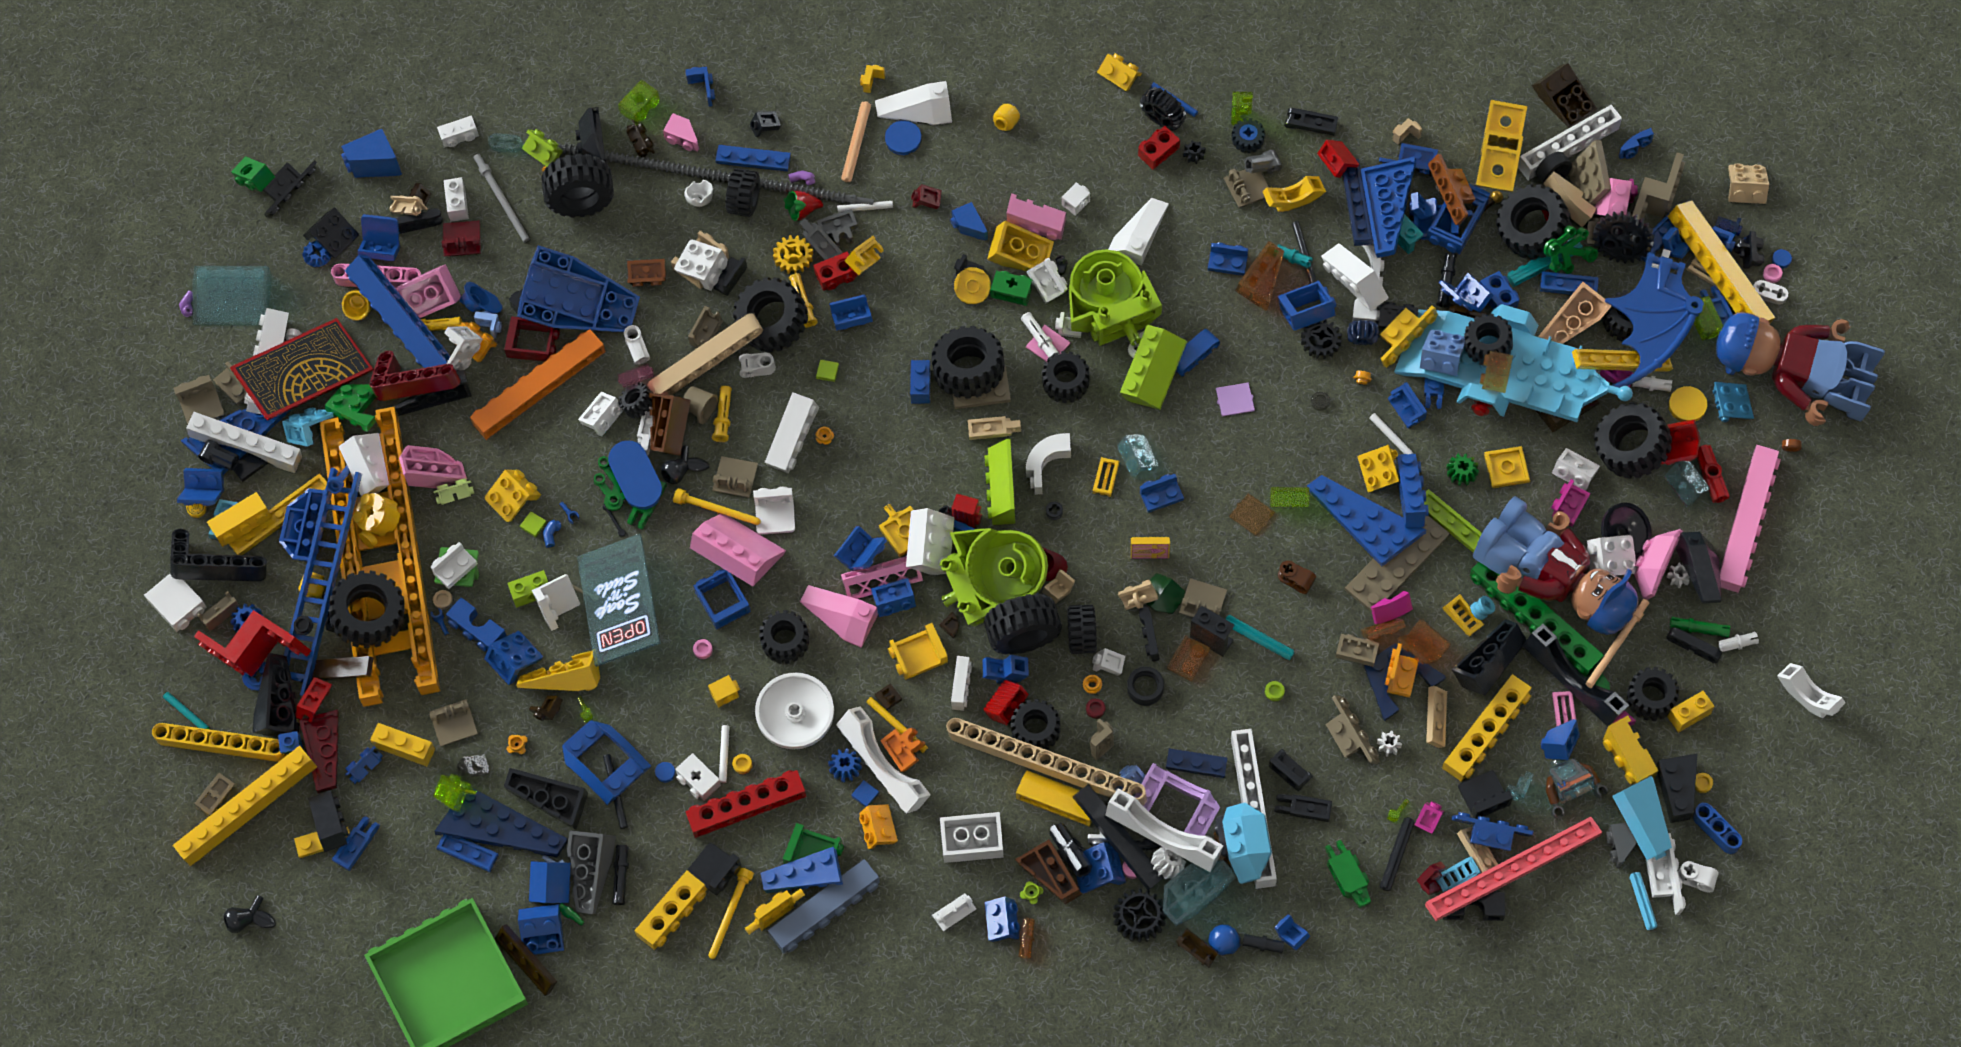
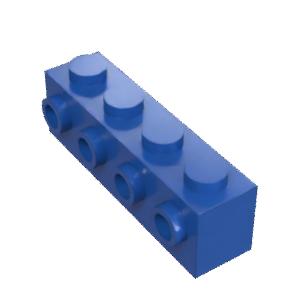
(1411, 491)

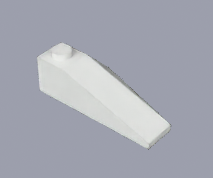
(921, 104)
(1140, 231)

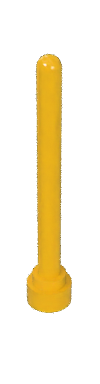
(681, 497)
(744, 876)

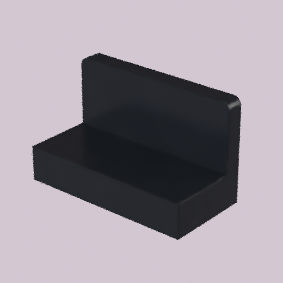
(730, 275)

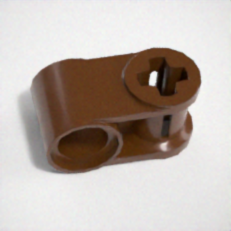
(1298, 577)

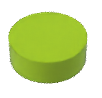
(1274, 691)

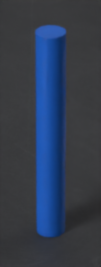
(1190, 110)

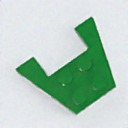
(351, 402)

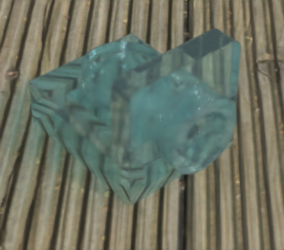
(1519, 792)

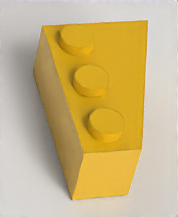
(1628, 751)

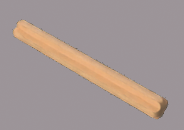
(856, 141)

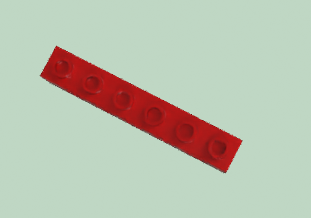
(740, 812)

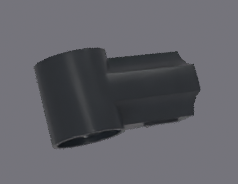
(214, 453)

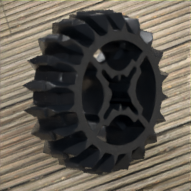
(1163, 108)
(1132, 913)

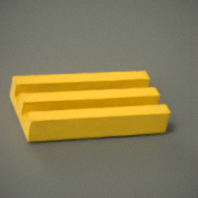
(1102, 491)

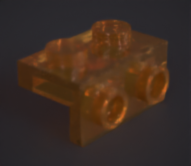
(1497, 371)

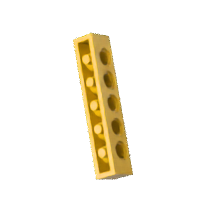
(1512, 688)

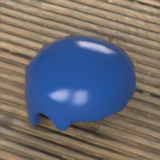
(1224, 939)

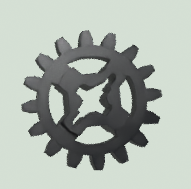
(1330, 337)

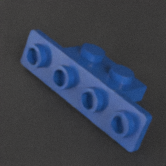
(1422, 155)
(1491, 834)

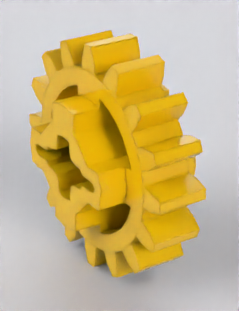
(796, 259)

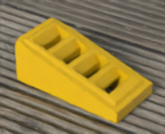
(1448, 608)

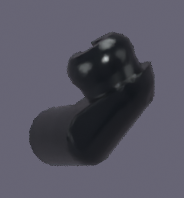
(1061, 264)

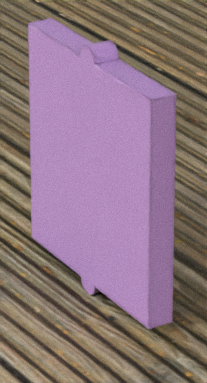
(1235, 399)

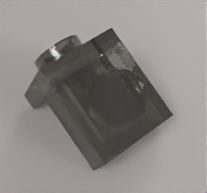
(472, 767)

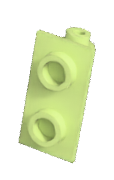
(446, 493)

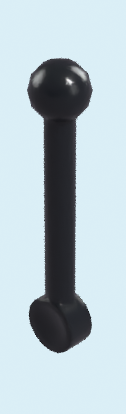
(621, 532)

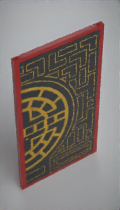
(301, 369)

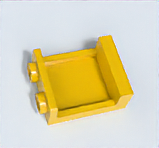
(918, 652)

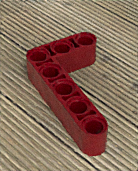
(390, 383)

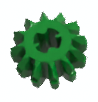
(1464, 464)

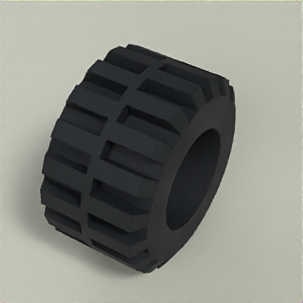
(742, 192)
(1615, 324)
(1484, 327)
(1065, 390)
(1082, 629)
(789, 650)
(1648, 707)
(1036, 710)

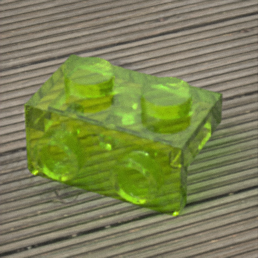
(452, 791)

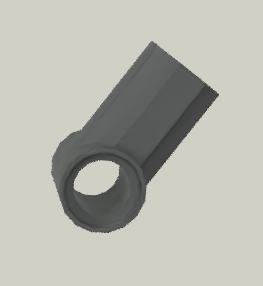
(1267, 162)

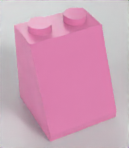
(1615, 199)

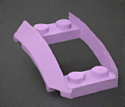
(1204, 812)

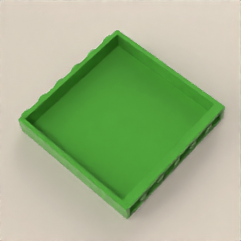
(446, 978)

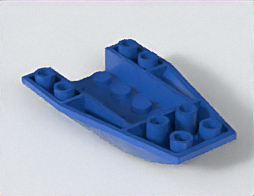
(573, 295)

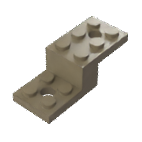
(1658, 196)

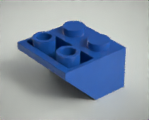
(541, 929)

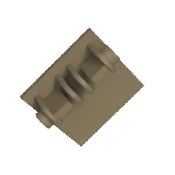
(1245, 186)
(735, 477)
(1202, 594)
(453, 722)

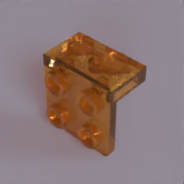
(1424, 643)

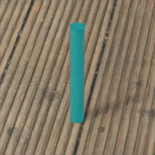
(185, 711)

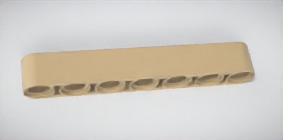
(706, 356)

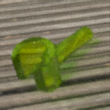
(586, 714)
(1394, 815)

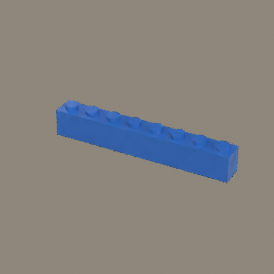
(396, 312)

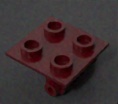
(461, 238)

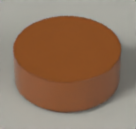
(1791, 445)

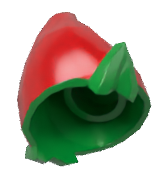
(801, 204)

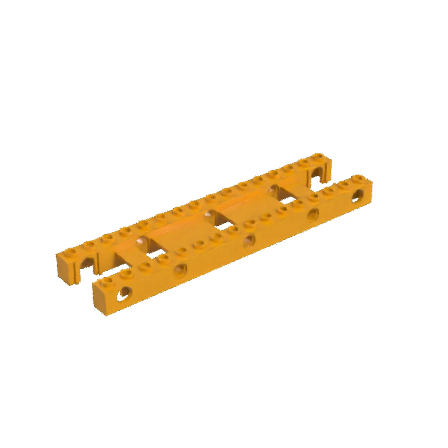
(404, 571)

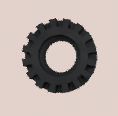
(628, 401)

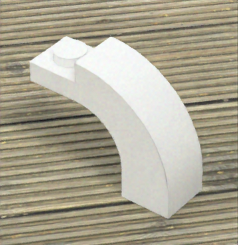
(1048, 449)
(1807, 693)

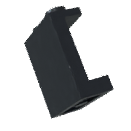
(1211, 630)

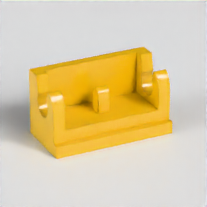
(864, 255)

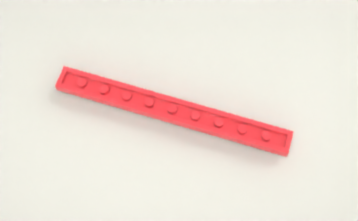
(1513, 868)

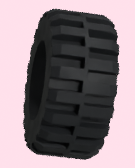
(577, 185)
(1521, 204)
(792, 321)
(968, 381)
(1620, 423)
(369, 586)
(1022, 624)

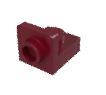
(926, 196)
(1430, 876)

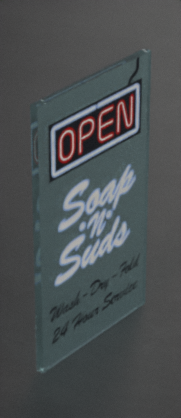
(618, 600)

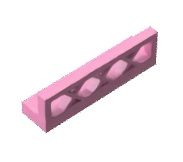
(875, 572)

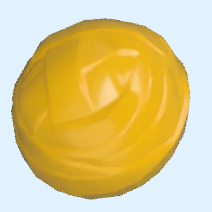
(356, 305)

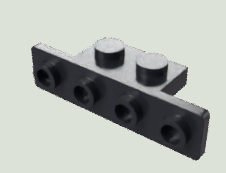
(283, 183)

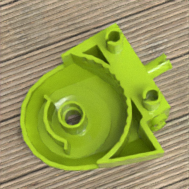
(1111, 297)
(984, 573)

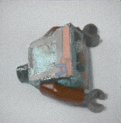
(1569, 781)

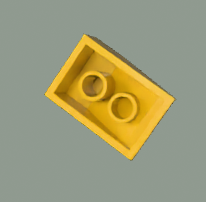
(1018, 247)

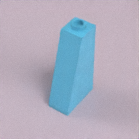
(1645, 817)

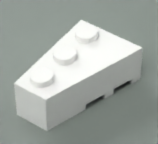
(366, 456)

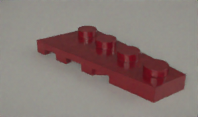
(322, 747)

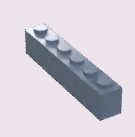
(823, 907)

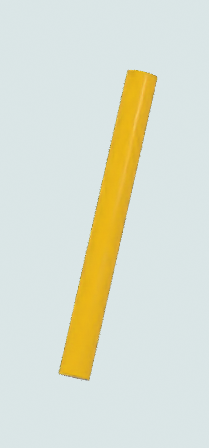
(890, 719)

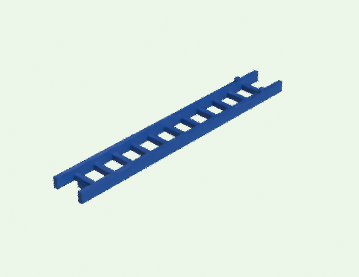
(316, 543)

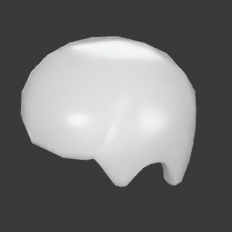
(695, 190)

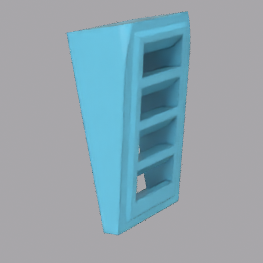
(1454, 869)

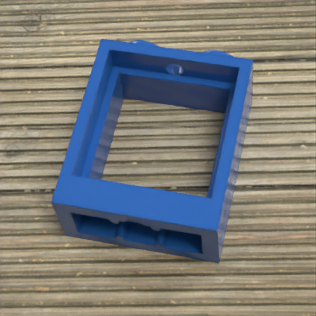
(1302, 296)
(729, 614)

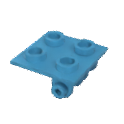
(1732, 401)

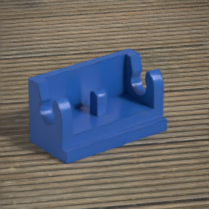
(1407, 405)

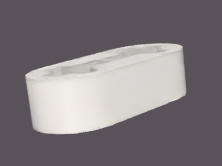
(1770, 292)

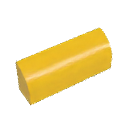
(1051, 797)

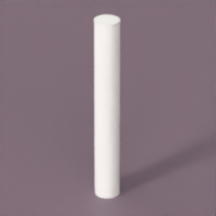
(862, 207)
(1390, 434)
(724, 754)

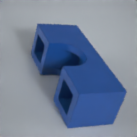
(462, 616)

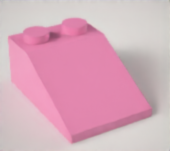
(430, 291)

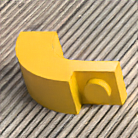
(1295, 196)

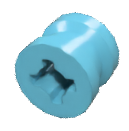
(1482, 608)

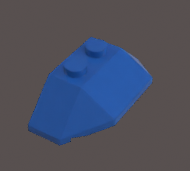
(300, 524)

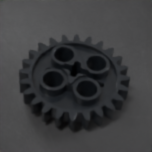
(1623, 237)

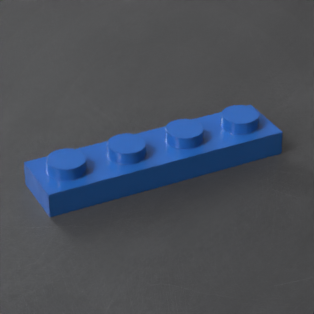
(753, 158)

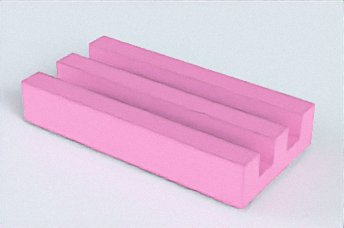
(1563, 704)

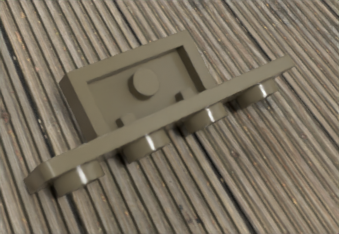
(1348, 732)

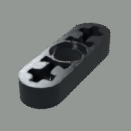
(1698, 646)

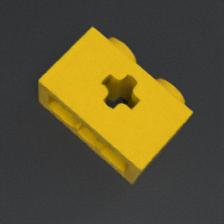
(1690, 711)

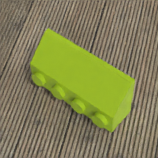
(1153, 367)
(1001, 483)

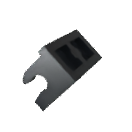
(1289, 770)

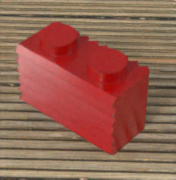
(967, 510)
(1005, 701)

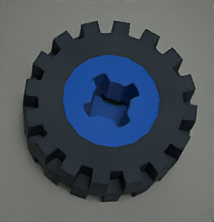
(1241, 135)

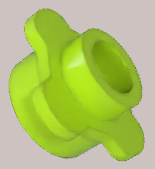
(1037, 891)

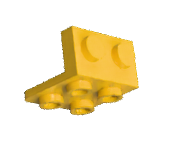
(511, 493)

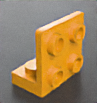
(1401, 673)

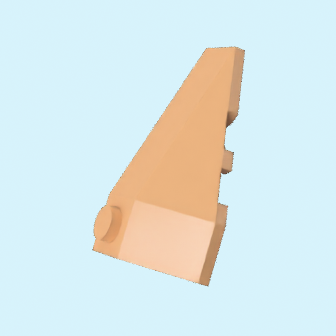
(1577, 314)

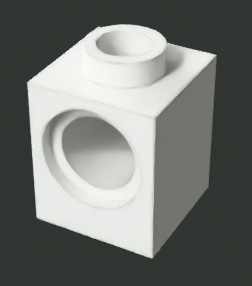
(1076, 198)

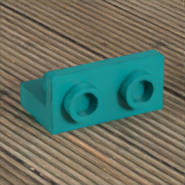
(1409, 235)

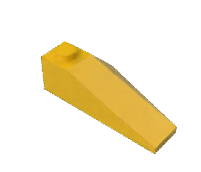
(571, 676)

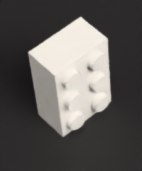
(929, 540)
(971, 837)

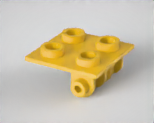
(1379, 468)

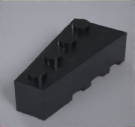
(1490, 658)

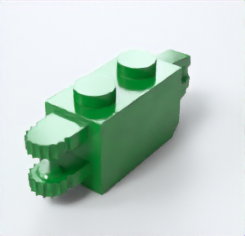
(1348, 875)

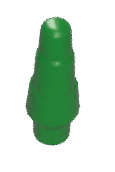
(568, 912)

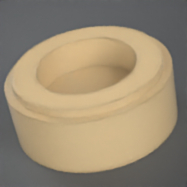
(442, 599)

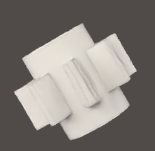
(1675, 579)
(1388, 748)

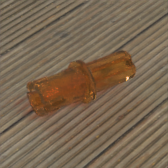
(1026, 938)

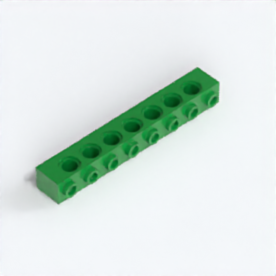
(1546, 616)

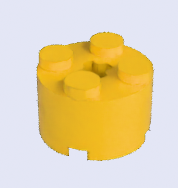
(376, 514)

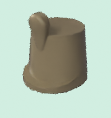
(701, 403)

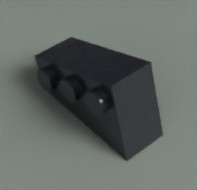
(1677, 784)

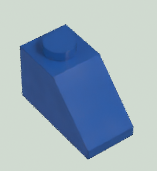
(969, 222)
(1561, 740)

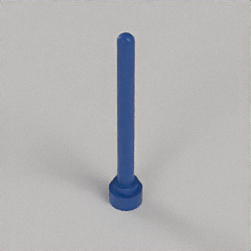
(336, 484)

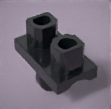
(1748, 250)

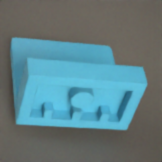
(297, 426)

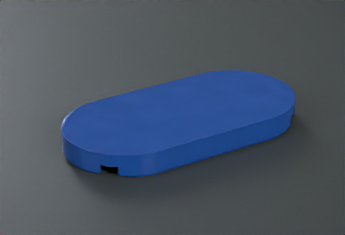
(635, 474)

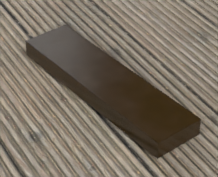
(343, 668)
(525, 960)

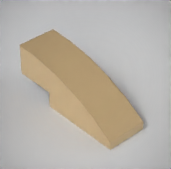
(1580, 209)

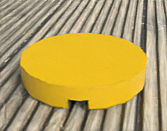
(972, 285)
(1687, 404)

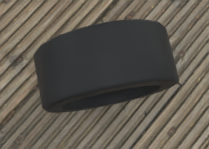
(1555, 162)
(1145, 700)

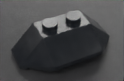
(590, 134)

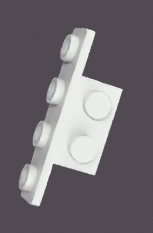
(1665, 879)

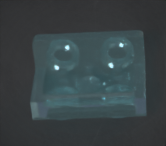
(1137, 454)
(1686, 482)

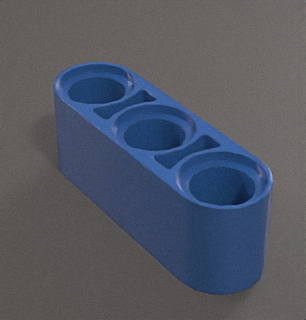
(1196, 350)
(1716, 819)

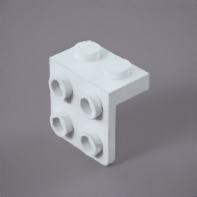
(702, 263)
(775, 510)
(1612, 554)

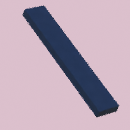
(1357, 206)

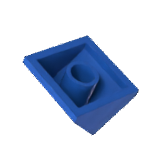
(549, 882)

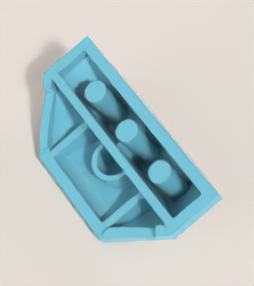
(1246, 841)

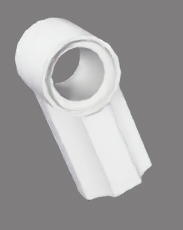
(636, 346)

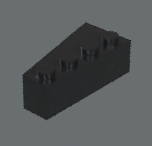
(551, 796)

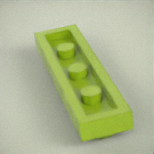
(1452, 521)

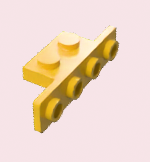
(1403, 331)

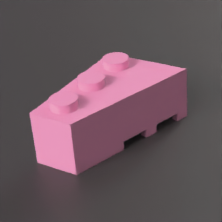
(1039, 220)

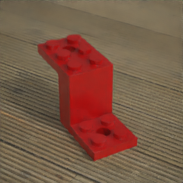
(251, 644)

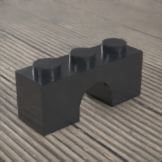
(1491, 905)

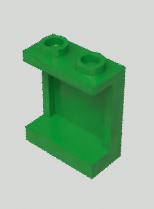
(807, 843)

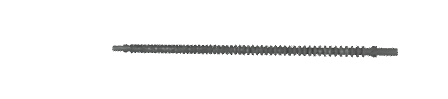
(852, 199)

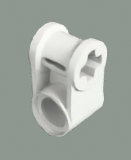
(754, 364)
(1699, 876)

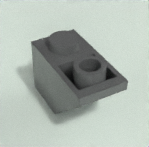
(1621, 841)

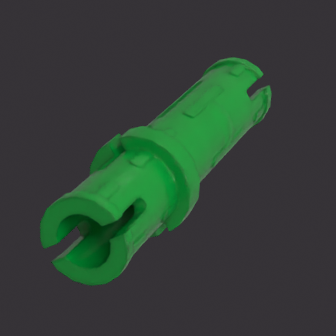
(1691, 625)

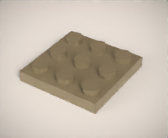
(1590, 173)

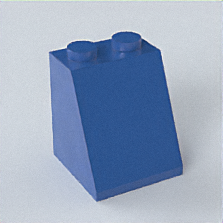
(370, 156)

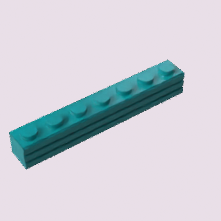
(1532, 268)

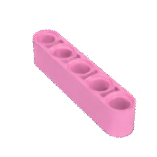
(404, 273)

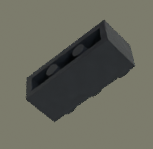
(328, 820)

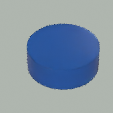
(1781, 258)
(665, 772)

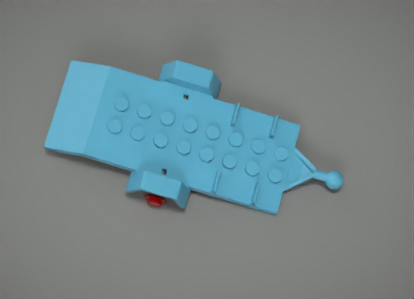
(1539, 376)

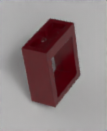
(513, 334)

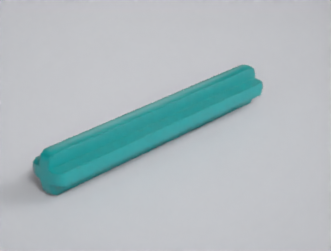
(1261, 638)

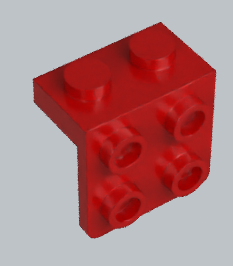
(1684, 442)

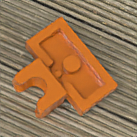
(902, 747)

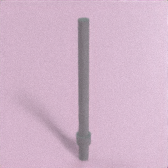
(485, 171)

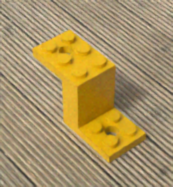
(1501, 146)

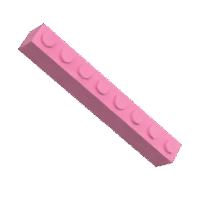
(1747, 518)

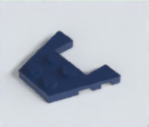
(1378, 673)

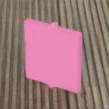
(1058, 341)

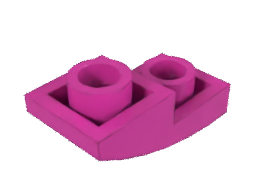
(1390, 609)

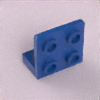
(202, 486)
(511, 655)
(1105, 868)

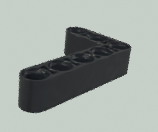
(211, 566)

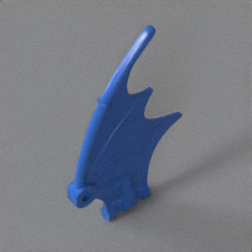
(1659, 315)

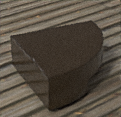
(950, 625)

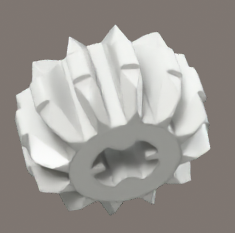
(1167, 863)

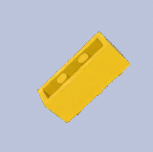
(239, 519)
(402, 744)

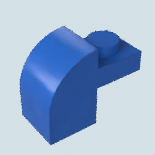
(1012, 668)

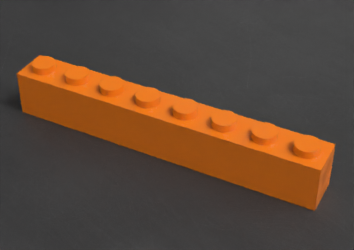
(537, 384)

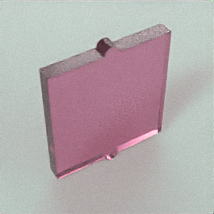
(635, 375)

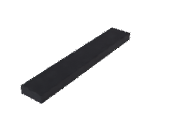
(1117, 837)

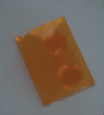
(1375, 631)
(1188, 658)

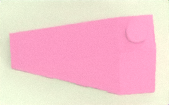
(843, 614)

